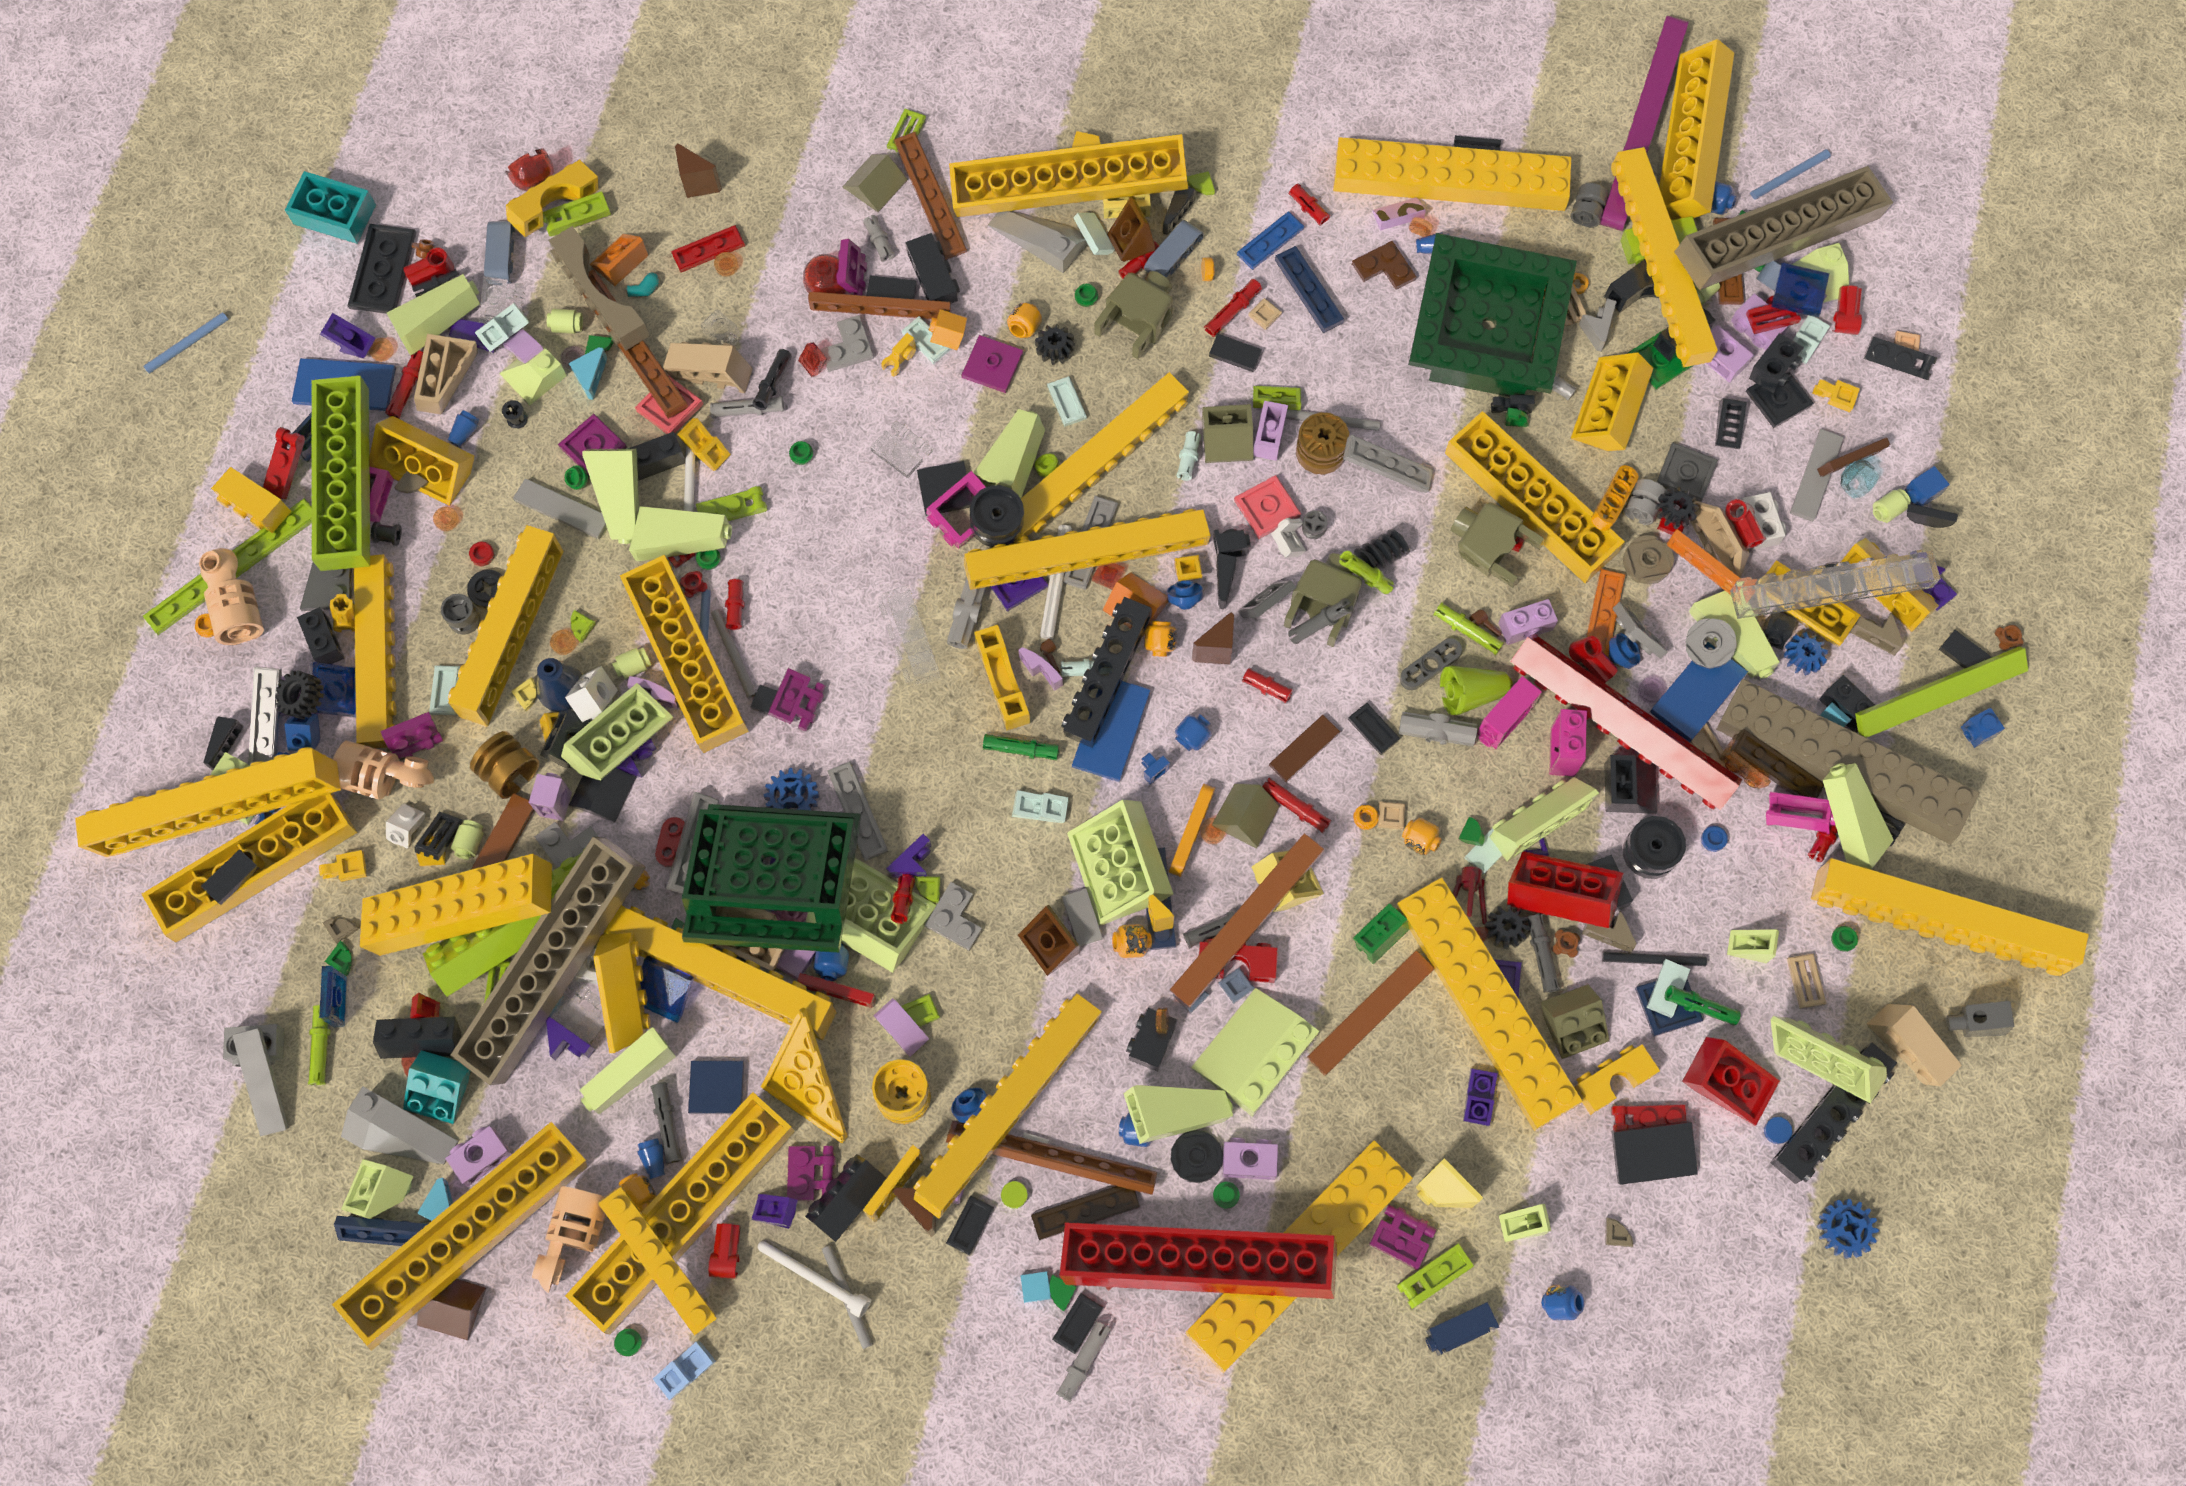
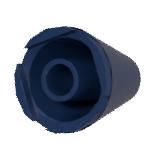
(555, 682)

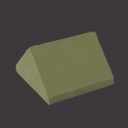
(876, 181)
(1246, 813)

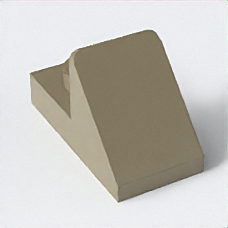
(1884, 637)
(1616, 936)

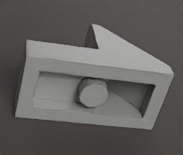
(1597, 327)

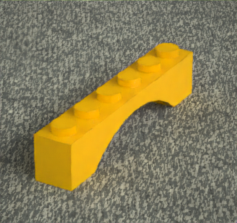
(657, 1260)

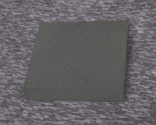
(1688, 470)
(1266, 599)

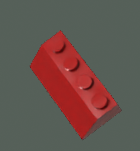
(1565, 889)

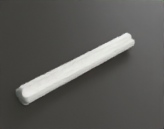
(1053, 597)

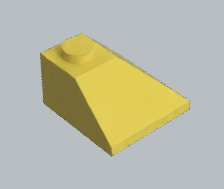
(1447, 1188)

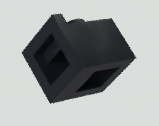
(1231, 542)
(1778, 629)

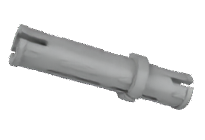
(722, 408)
(1082, 1363)

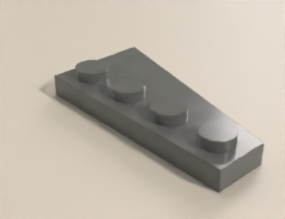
(324, 586)

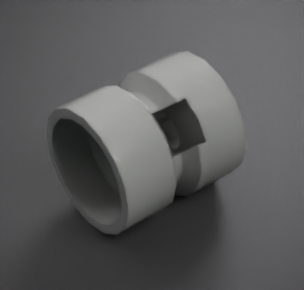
(1643, 501)

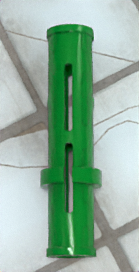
(1021, 747)
(1678, 996)

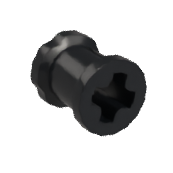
(513, 421)
(386, 533)

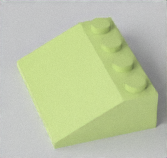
(1119, 861)
(869, 921)
(1255, 1051)
(1827, 1058)

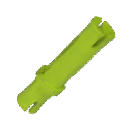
(1371, 576)
(1468, 628)
(318, 1052)

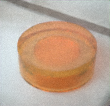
(1420, 227)
(726, 264)
(381, 349)
(445, 518)
(562, 642)
(1210, 833)
(1162, 1020)

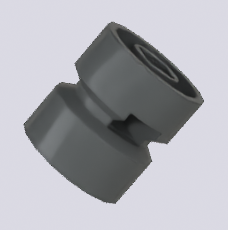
(1589, 205)
(460, 614)

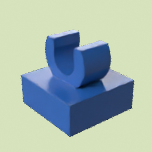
(1154, 768)

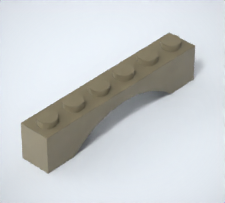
(622, 320)

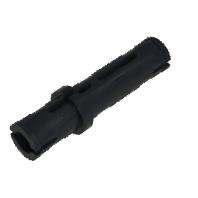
(768, 386)

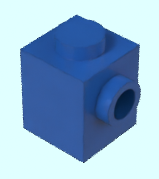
(1926, 487)
(1982, 727)
(302, 732)

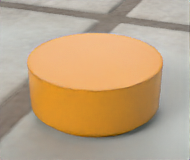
(1207, 269)

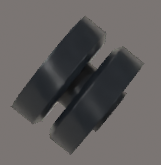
(994, 502)
(1667, 852)

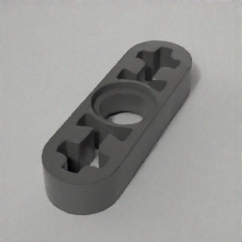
(1440, 648)

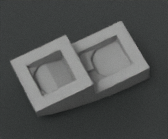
(1082, 917)

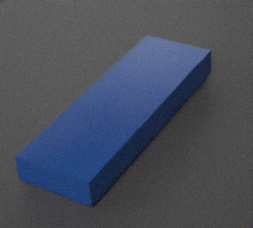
(1270, 240)

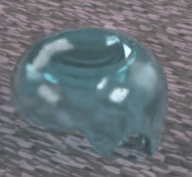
(1864, 473)

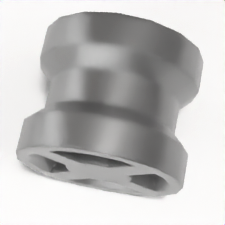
(1315, 519)

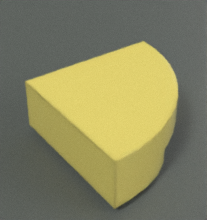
(526, 693)

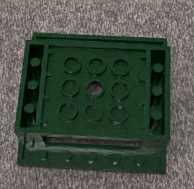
(1496, 284)
(809, 875)

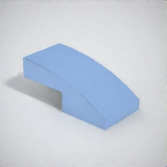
(684, 1370)

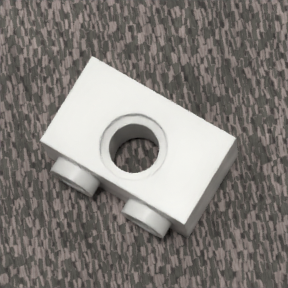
(591, 694)

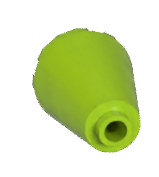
(1472, 687)

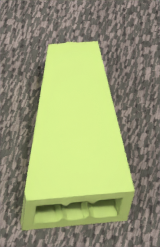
(433, 312)
(1013, 453)
(616, 488)
(677, 533)
(1752, 648)
(1856, 816)
(627, 1071)
(1172, 1110)

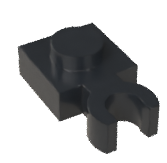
(1521, 402)

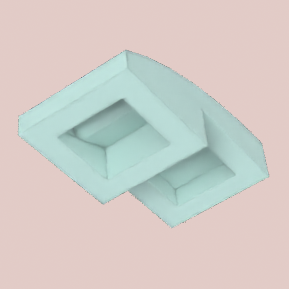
(502, 327)
(1810, 336)
(1040, 807)

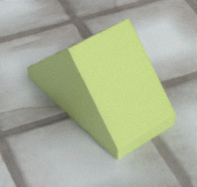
(1753, 944)
(1525, 1223)

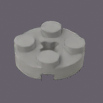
(1713, 629)

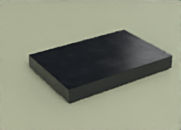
(1654, 1152)

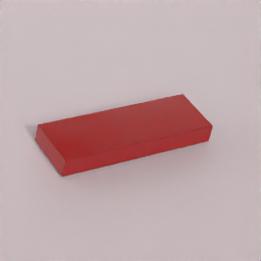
(707, 248)
(837, 990)

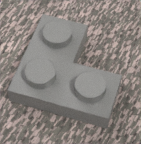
(852, 350)
(1636, 631)
(558, 845)
(947, 918)

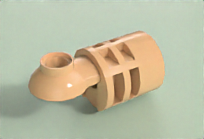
(229, 599)
(375, 771)
(569, 1232)

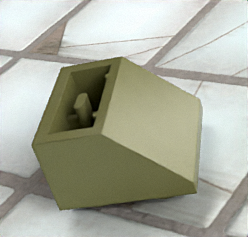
(1227, 433)
(1576, 1020)

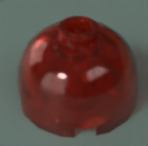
(530, 170)
(821, 275)

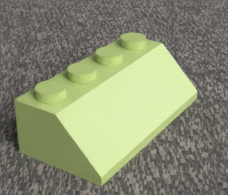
(615, 733)
(1542, 817)

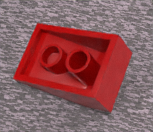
(1731, 1079)

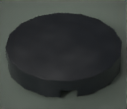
(1189, 1159)

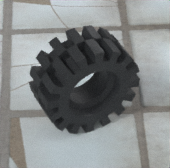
(289, 692)

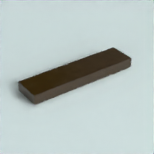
(1776, 766)
(1084, 1210)

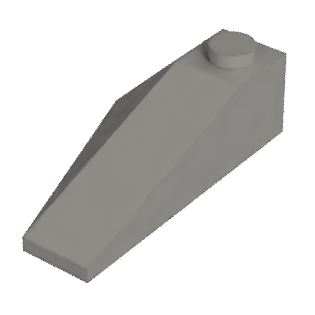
(1045, 239)
(386, 1128)

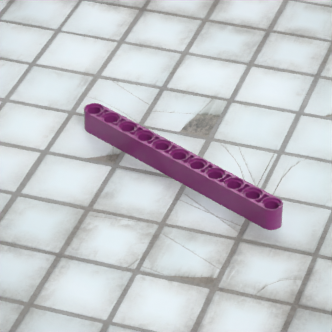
(1648, 109)

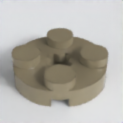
(1655, 549)

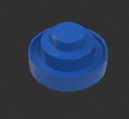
(1185, 594)
(1624, 651)
(968, 1103)

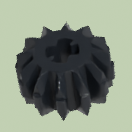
(1063, 347)
(1683, 514)
(1500, 919)

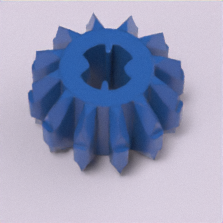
(1814, 658)

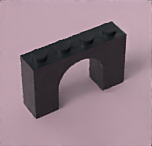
(1637, 285)

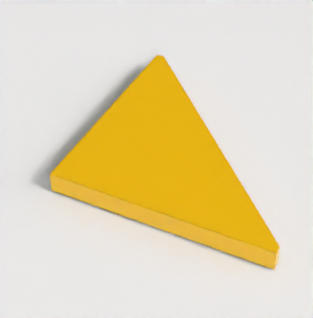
(802, 1081)

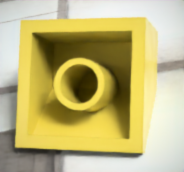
(1303, 891)

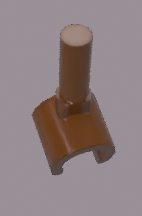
(1481, 618)
(1049, 647)

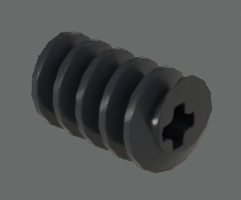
(1382, 549)

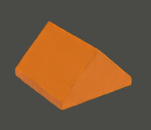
(620, 258)
(1139, 591)

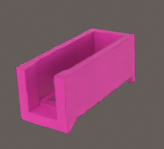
(1802, 805)

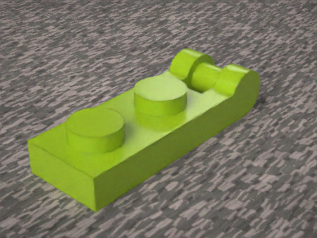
(576, 213)
(735, 505)
(1436, 1275)

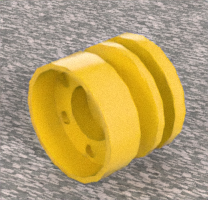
(903, 1077)

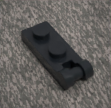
(1899, 357)

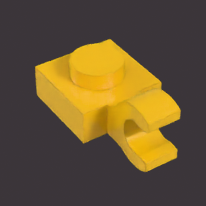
(902, 350)
(1840, 394)
(348, 867)

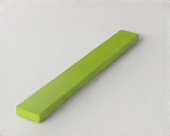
(247, 554)
(1941, 692)

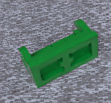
(1381, 933)

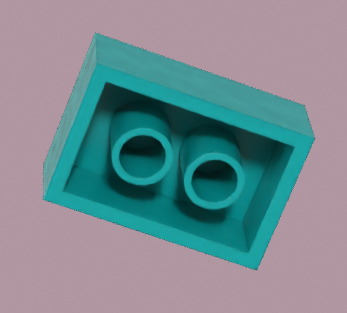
(330, 207)

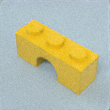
(1634, 1065)

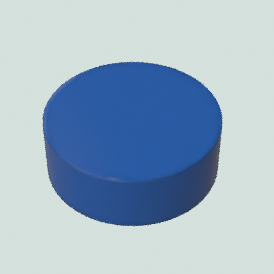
(1714, 838)
(1778, 1130)

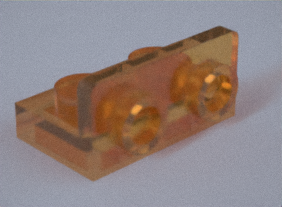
(1738, 765)

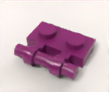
(851, 267)
(789, 696)
(405, 733)
(801, 1171)
(1399, 1244)

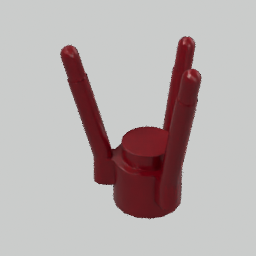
(1472, 881)

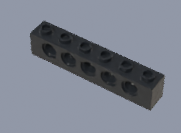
(1087, 730)
(1788, 1158)

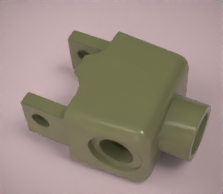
(1139, 306)
(1489, 537)
(1321, 587)

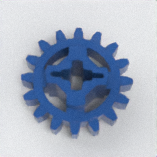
(798, 787)
(1852, 1238)

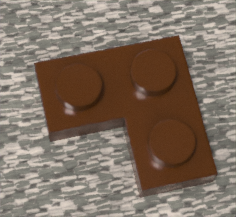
(1387, 260)

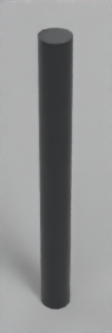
(1643, 958)

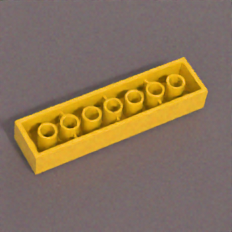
(1696, 130)
(1533, 495)
(505, 625)
(684, 654)
(275, 845)
(456, 905)

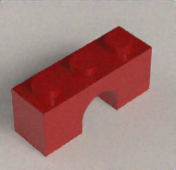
(1259, 959)

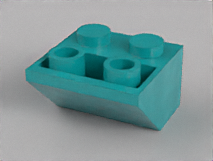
(436, 1087)

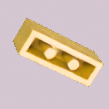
(250, 500)

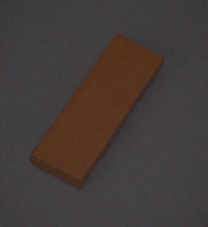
(1856, 455)
(1304, 748)

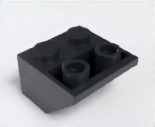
(1630, 785)

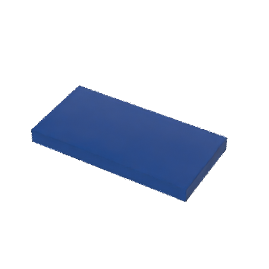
(377, 377)
(1697, 696)
(1116, 736)

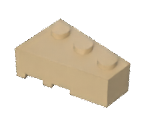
(708, 363)
(441, 371)
(1915, 1043)

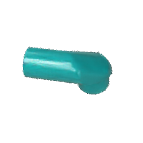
(646, 286)

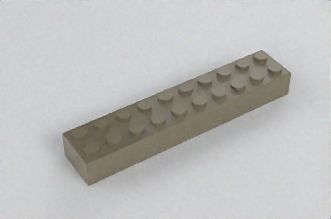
(1783, 227)
(1817, 744)
(548, 961)

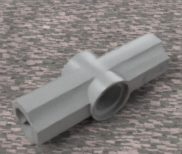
(965, 616)
(1438, 728)

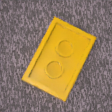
(897, 1178)

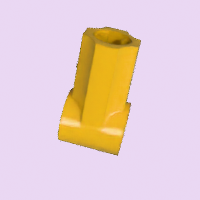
(343, 613)

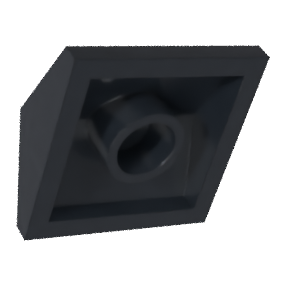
(603, 797)

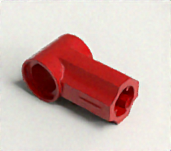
(428, 266)
(1847, 316)
(1746, 525)
(1590, 653)
(725, 1255)

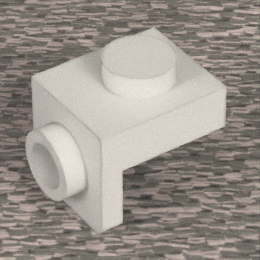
(1286, 538)
(403, 825)

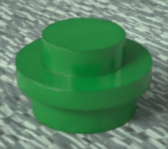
(1086, 295)
(801, 453)
(576, 477)
(708, 559)
(1844, 938)
(1226, 1195)
(628, 1342)

